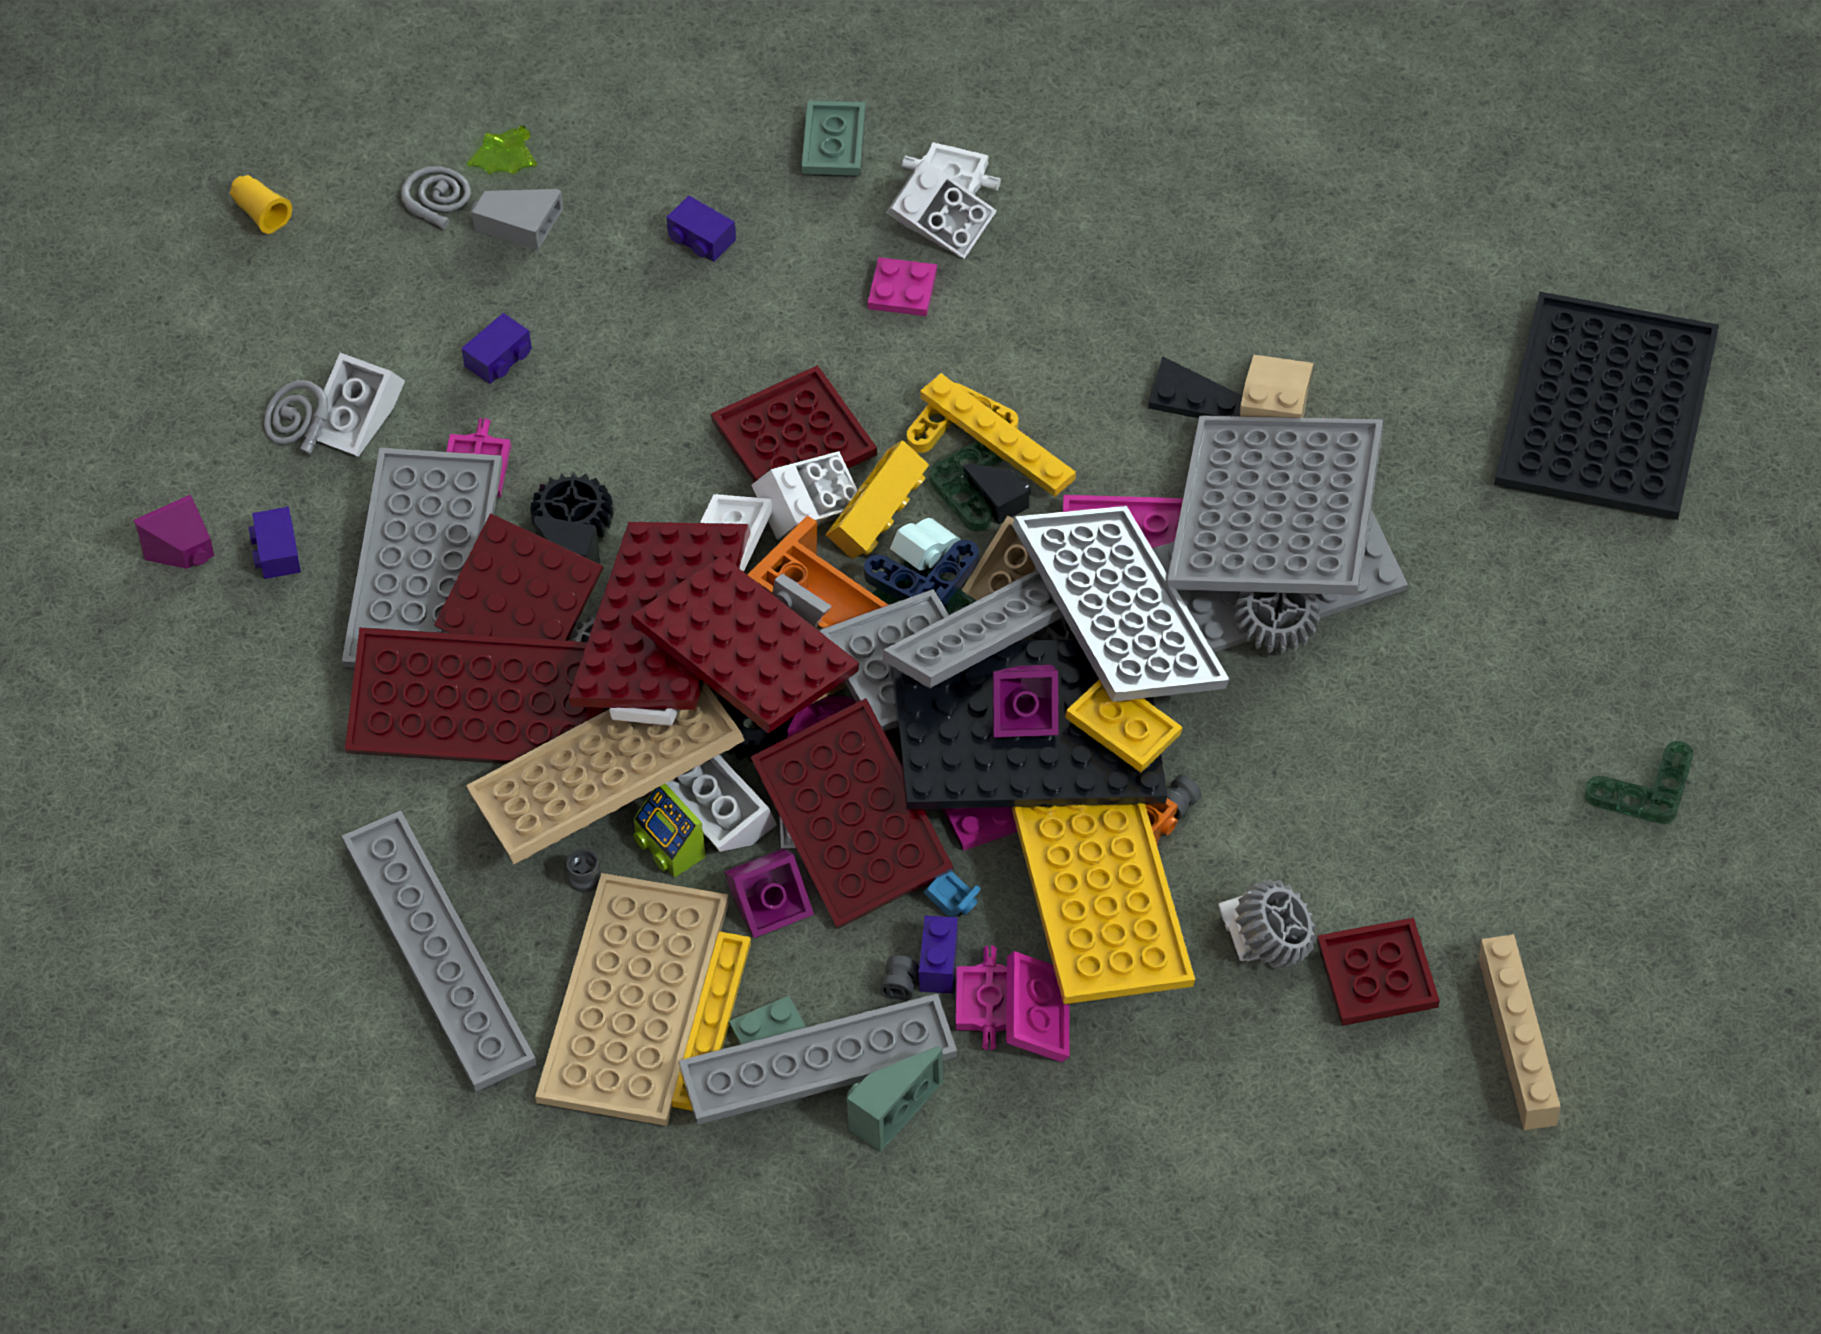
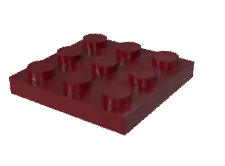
(1378, 971)

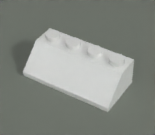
(724, 804)

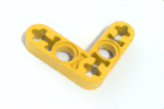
(936, 430)

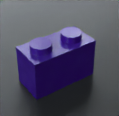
(701, 228)
(497, 348)
(275, 542)
(938, 954)

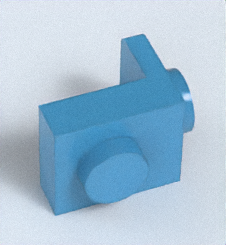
(952, 894)

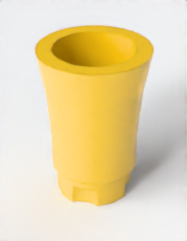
(261, 204)

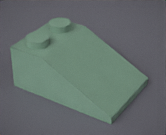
(893, 1096)

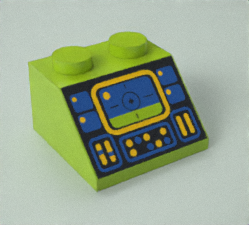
(669, 831)

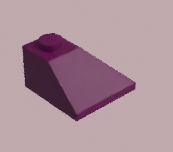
(174, 535)
(1025, 701)

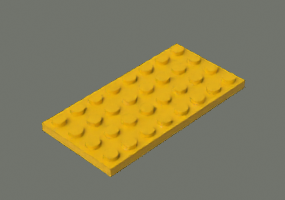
(1103, 900)

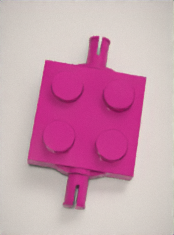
(482, 444)
(982, 997)

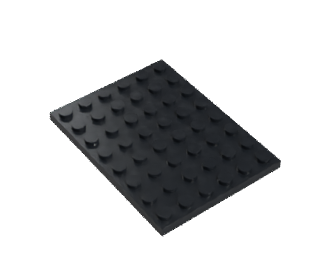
(1607, 405)
(958, 763)

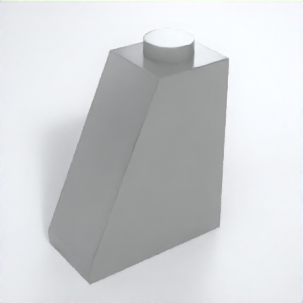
(518, 215)

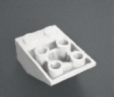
(941, 210)
(809, 487)

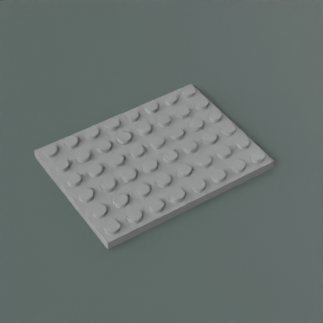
(1277, 505)

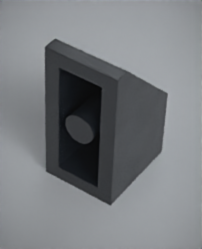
(999, 489)

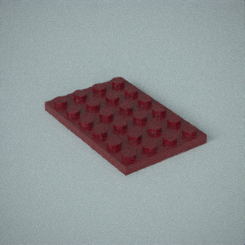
(745, 643)
(848, 813)

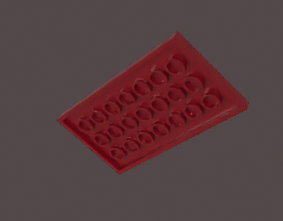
(620, 661)
(461, 695)

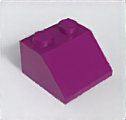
(769, 892)

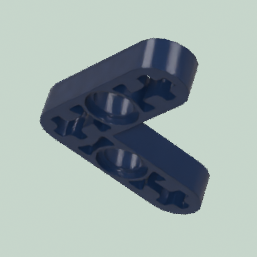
(922, 584)

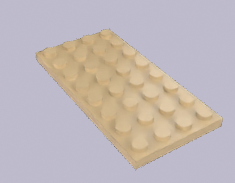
(596, 773)
(632, 999)

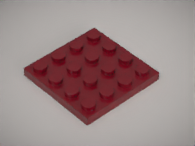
(793, 424)
(518, 586)

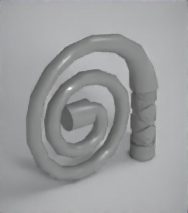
(439, 189)
(291, 413)

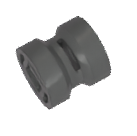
(1183, 793)
(583, 870)
(899, 978)

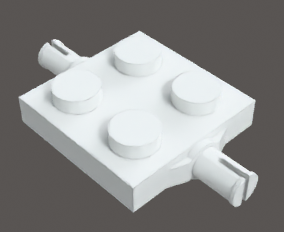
(960, 165)

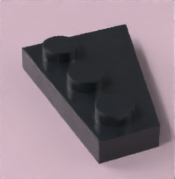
(1191, 394)

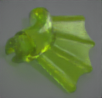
(504, 152)

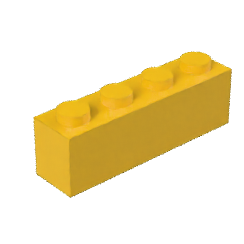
(877, 500)

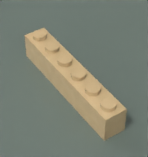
(1519, 1032)

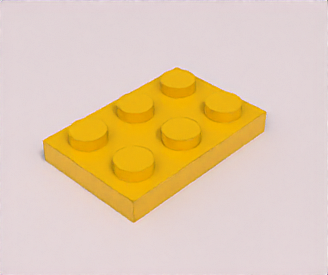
(1127, 727)

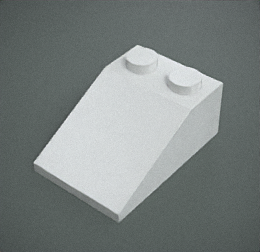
(358, 403)

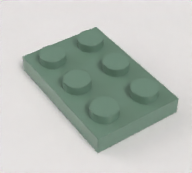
(833, 138)
(767, 1021)

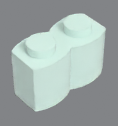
(923, 543)

